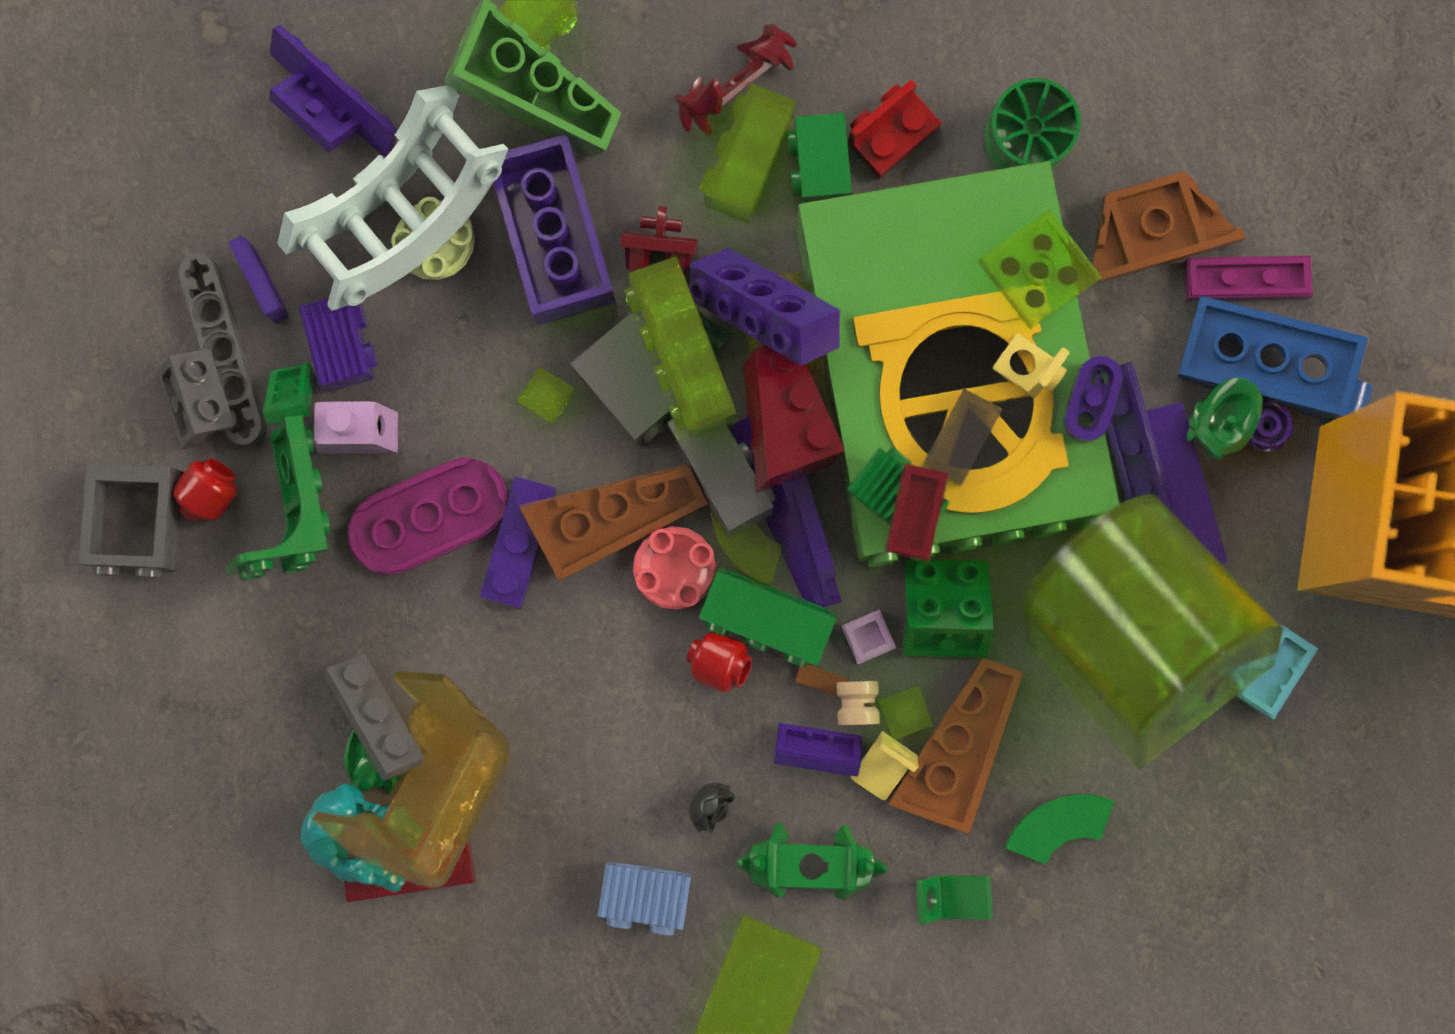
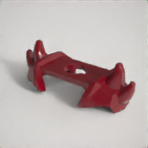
(763, 53)

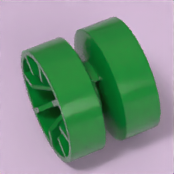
(1031, 125)

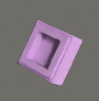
(868, 637)

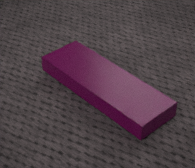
(1248, 278)

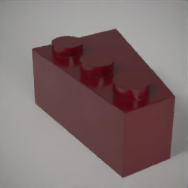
(787, 420)

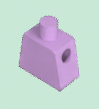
(354, 429)

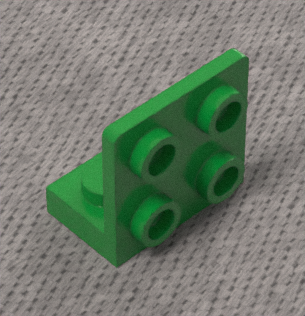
(947, 608)

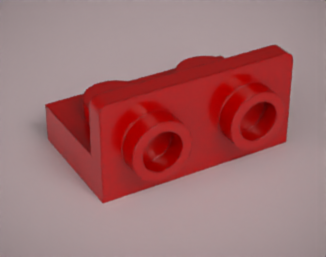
(892, 129)

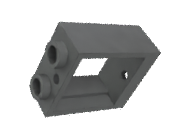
(166, 525)

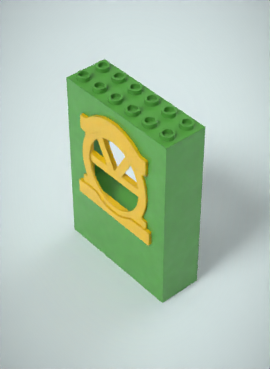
(908, 268)

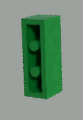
(767, 617)

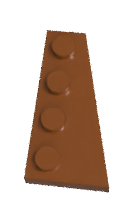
(602, 519)
(961, 750)

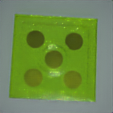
(1039, 269)

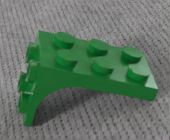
(304, 521)

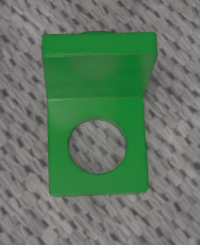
(954, 898)

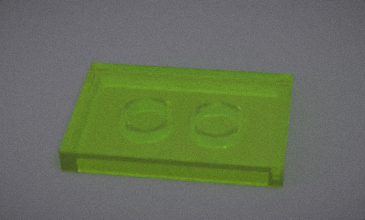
(759, 981)

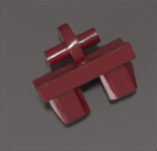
(639, 245)

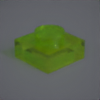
(546, 395)
(905, 712)

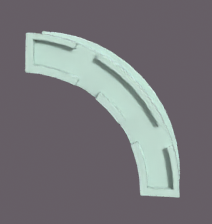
(381, 182)

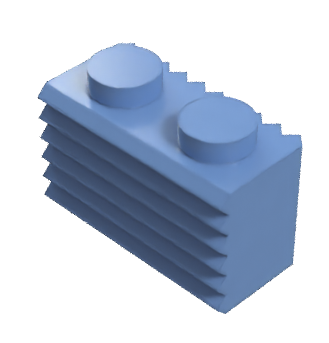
(644, 897)

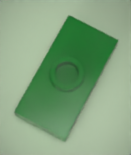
(289, 392)

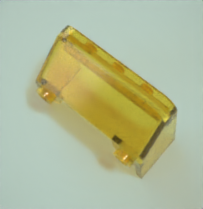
(436, 800)

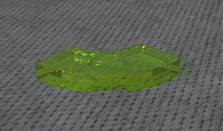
(749, 551)

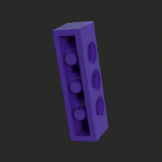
(765, 306)

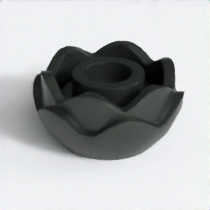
(710, 806)

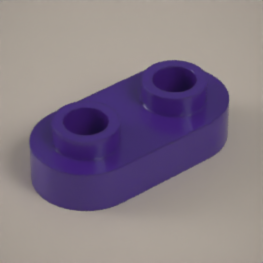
(1092, 400)

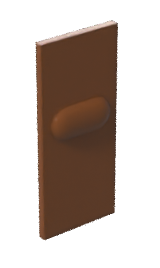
(819, 679)

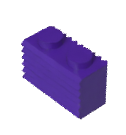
(338, 344)

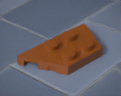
(1158, 226)

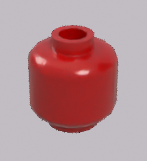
(205, 490)
(719, 662)

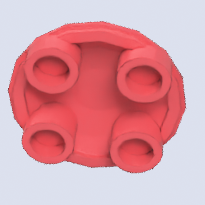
(674, 567)

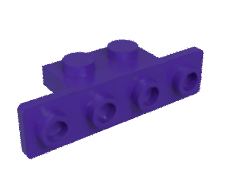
(323, 101)

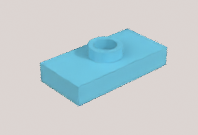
(1273, 687)

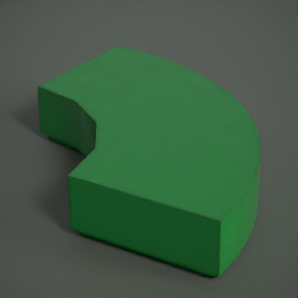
(1057, 822)

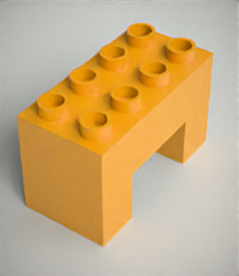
(1385, 507)

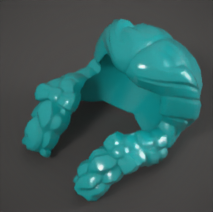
(331, 855)

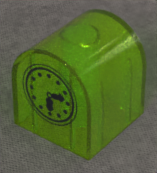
(1147, 627)

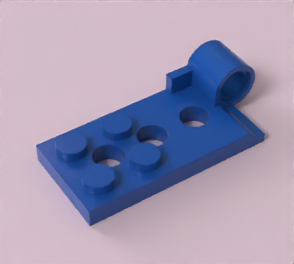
(1297, 340)

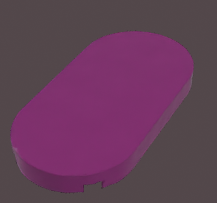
(427, 516)

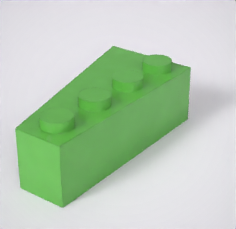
(522, 80)

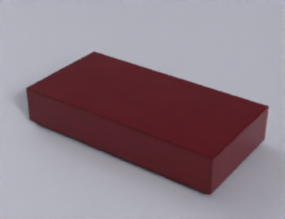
(916, 512)

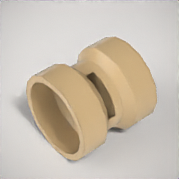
(858, 703)

